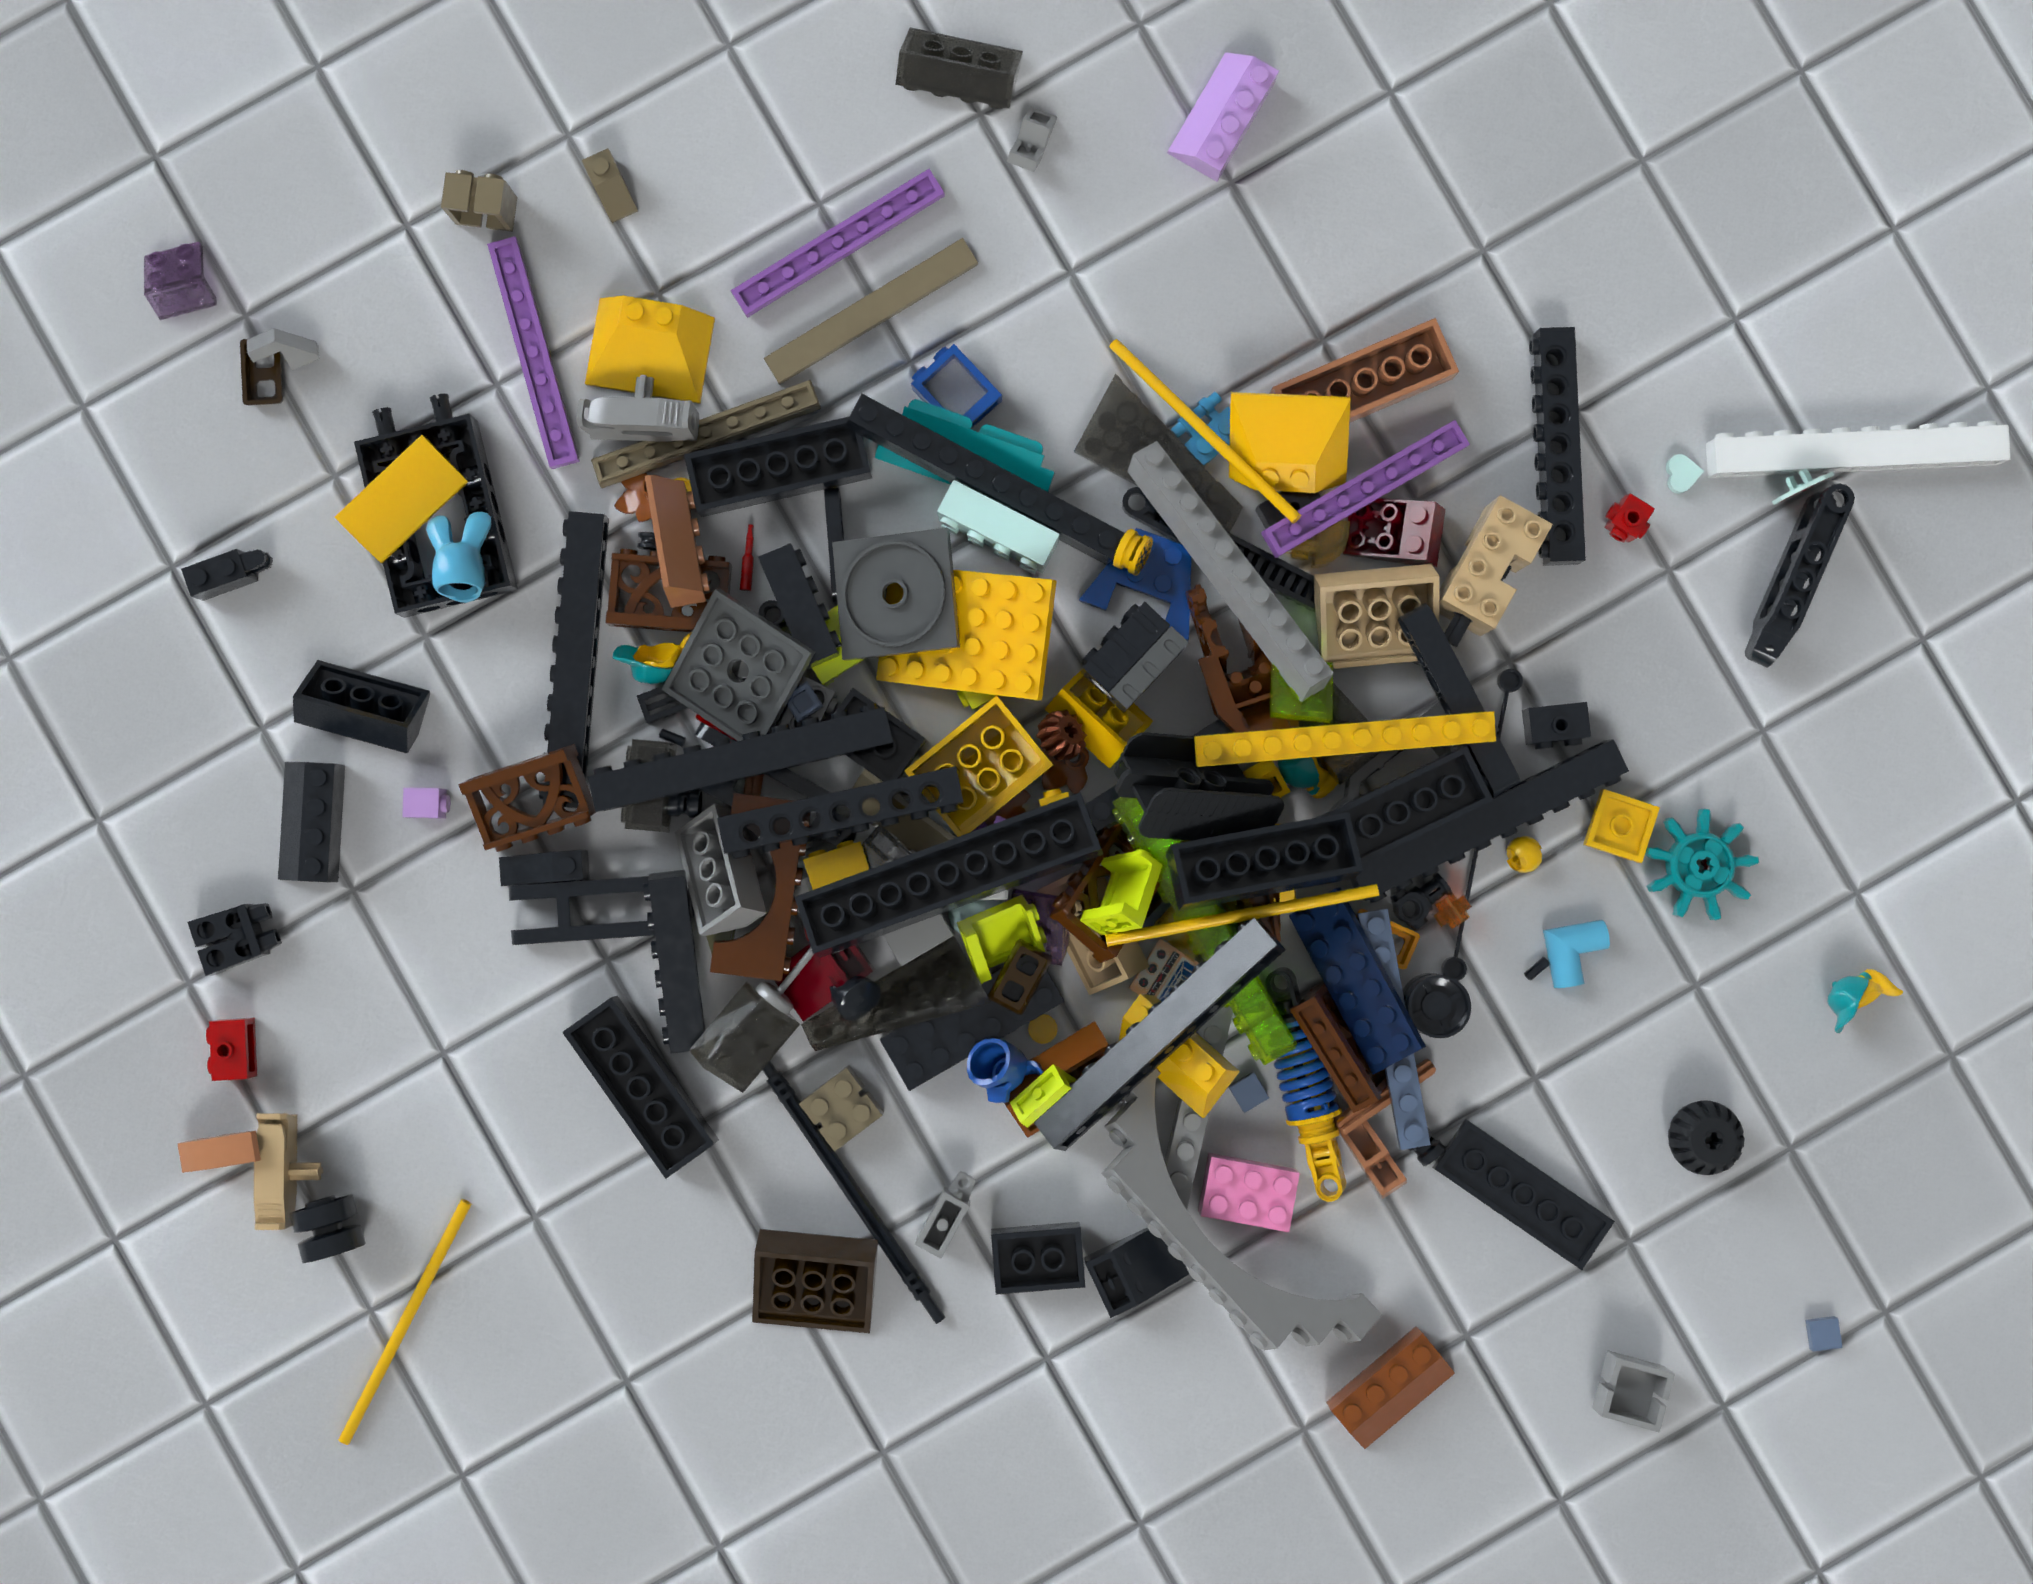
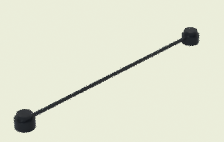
(1454, 967)

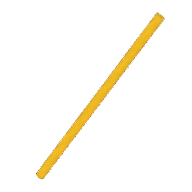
(1205, 431)
(1242, 915)
(404, 1322)

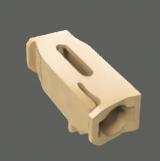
(278, 1171)

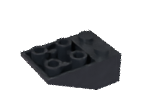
(1133, 1271)

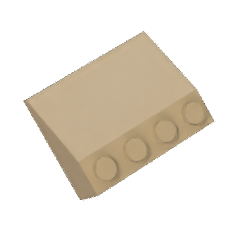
(1361, 613)

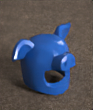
(999, 1068)

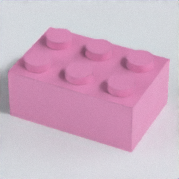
(1248, 1192)

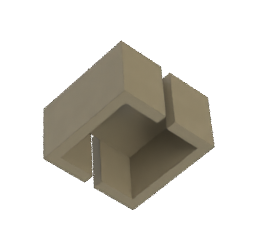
(469, 198)
(841, 1108)

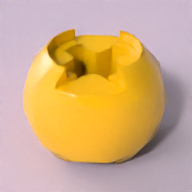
(1524, 854)

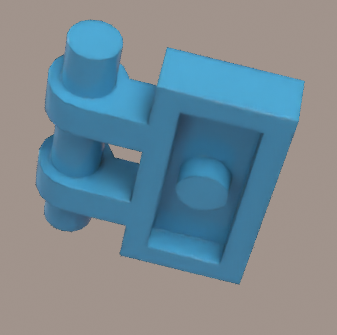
(1218, 423)

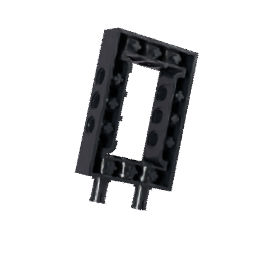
(463, 443)

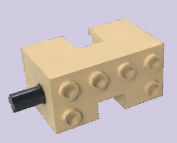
(1474, 590)

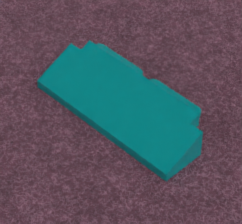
(994, 444)

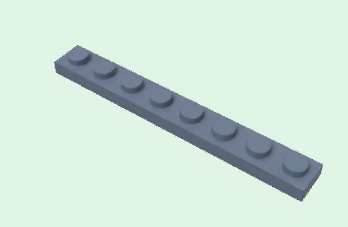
(1403, 1075)

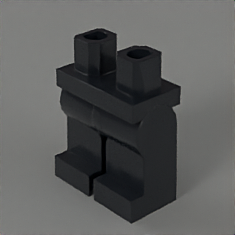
(243, 936)

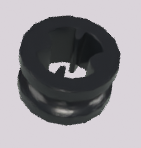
(647, 541)

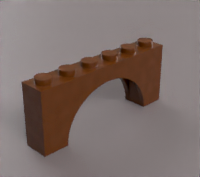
(764, 948)

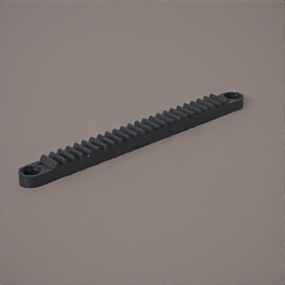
(1275, 572)

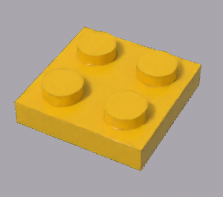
(1621, 826)

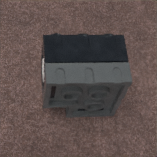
(1132, 655)

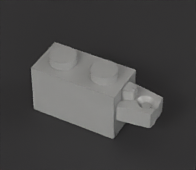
(946, 1215)

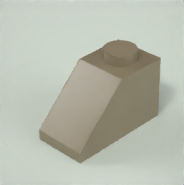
(610, 185)

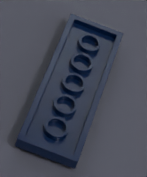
(1358, 984)

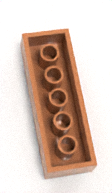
(1382, 371)

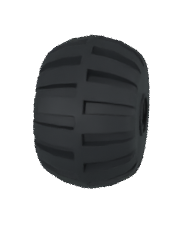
(1692, 1127)

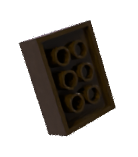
(814, 1281)

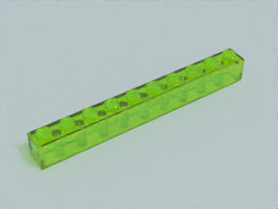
(1252, 1006)

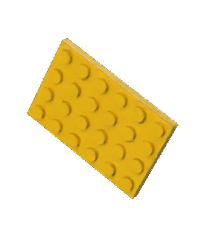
(1001, 637)

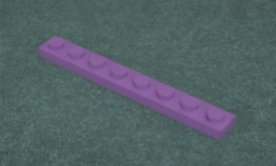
(838, 243)
(533, 352)
(1366, 488)

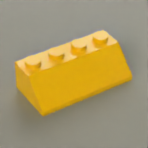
(1194, 1070)

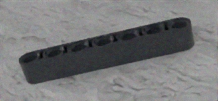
(1455, 693)

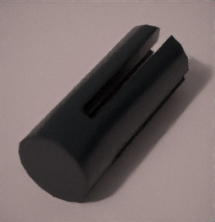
(672, 737)
(1537, 968)

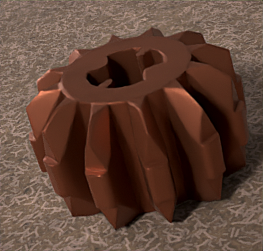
(1061, 735)

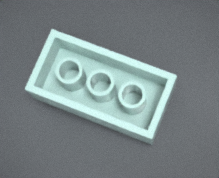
(997, 527)

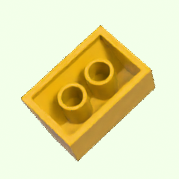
(1102, 721)

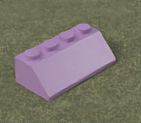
(1223, 113)

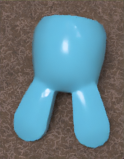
(460, 560)

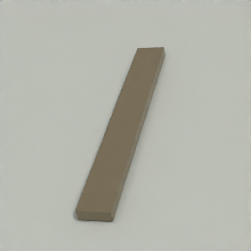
(871, 311)
(712, 432)

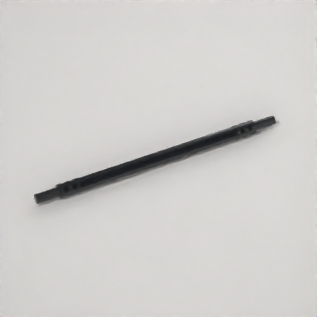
(852, 1191)

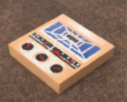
(1166, 970)

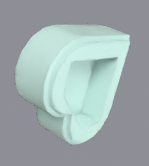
(1682, 473)

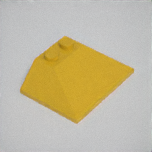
(650, 340)
(1291, 439)

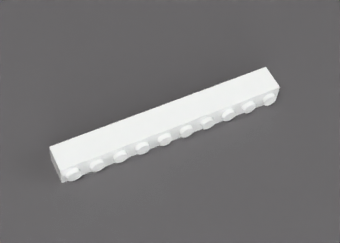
(1858, 451)

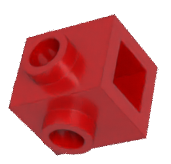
(1628, 519)

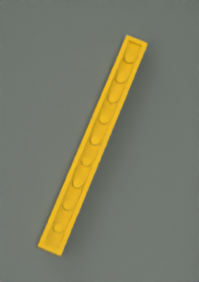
(1344, 738)

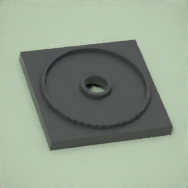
(924, 616)
(705, 675)

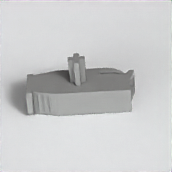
(639, 416)

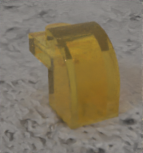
(1326, 546)

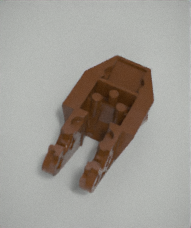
(1239, 697)

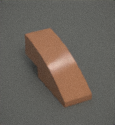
(219, 1151)
(1373, 1158)

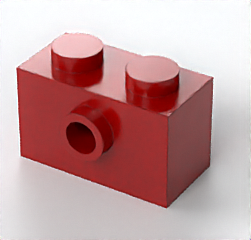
(232, 1049)

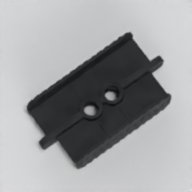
(1190, 799)

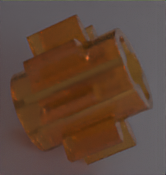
(1452, 911)

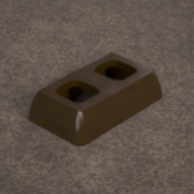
(252, 375)
(1010, 972)

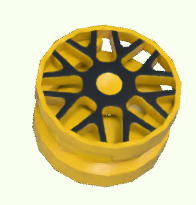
(1133, 552)

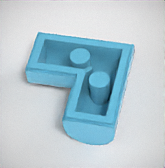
(1566, 944)

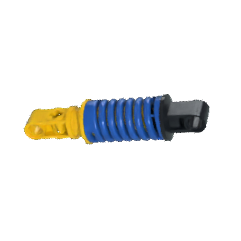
(1309, 1092)

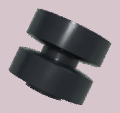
(1437, 1004)
(325, 1221)

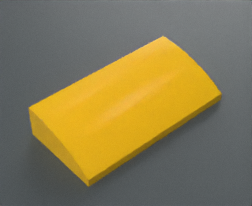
(401, 499)

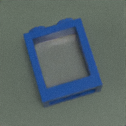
(956, 385)

